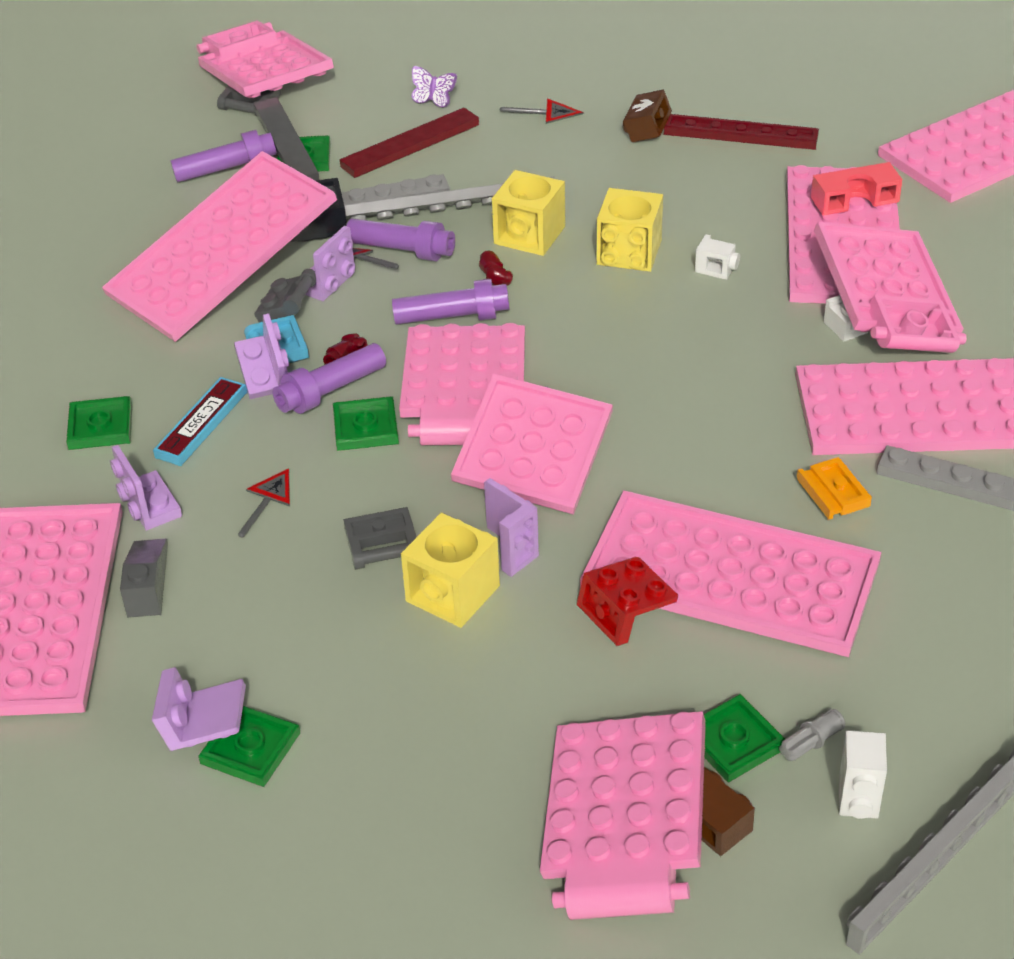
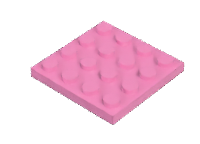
(533, 442)

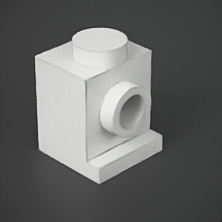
(716, 258)
(838, 320)

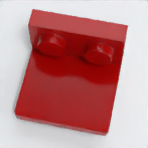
(619, 593)

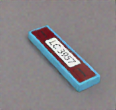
(200, 421)

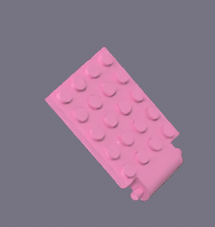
(259, 59)
(890, 287)
(450, 372)
(624, 814)

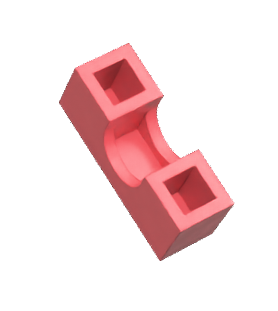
(874, 182)

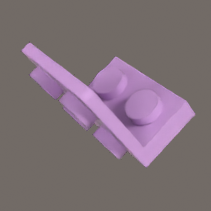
(332, 264)
(262, 360)
(147, 494)
(515, 523)
(197, 716)

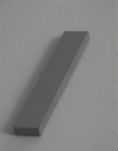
(285, 138)

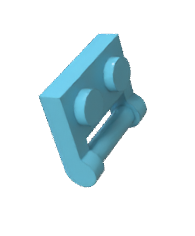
(290, 334)

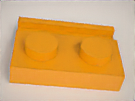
(834, 488)

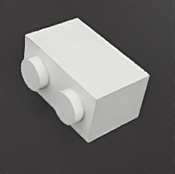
(862, 774)

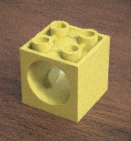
(528, 212)
(629, 229)
(451, 569)

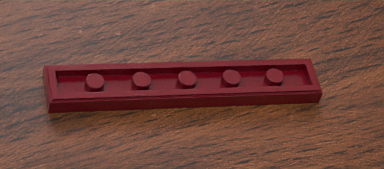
(742, 131)
(409, 142)

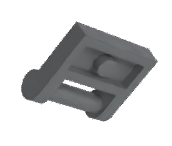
(242, 103)
(285, 296)
(378, 530)

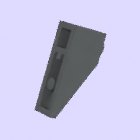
(144, 578)

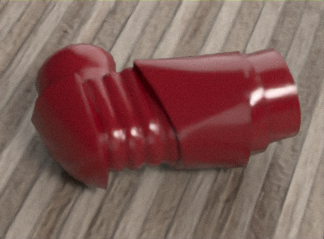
(493, 268)
(348, 344)

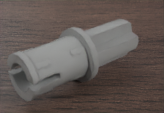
(812, 734)

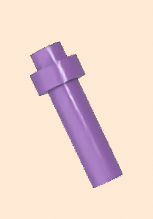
(223, 156)
(427, 240)
(480, 300)
(303, 389)

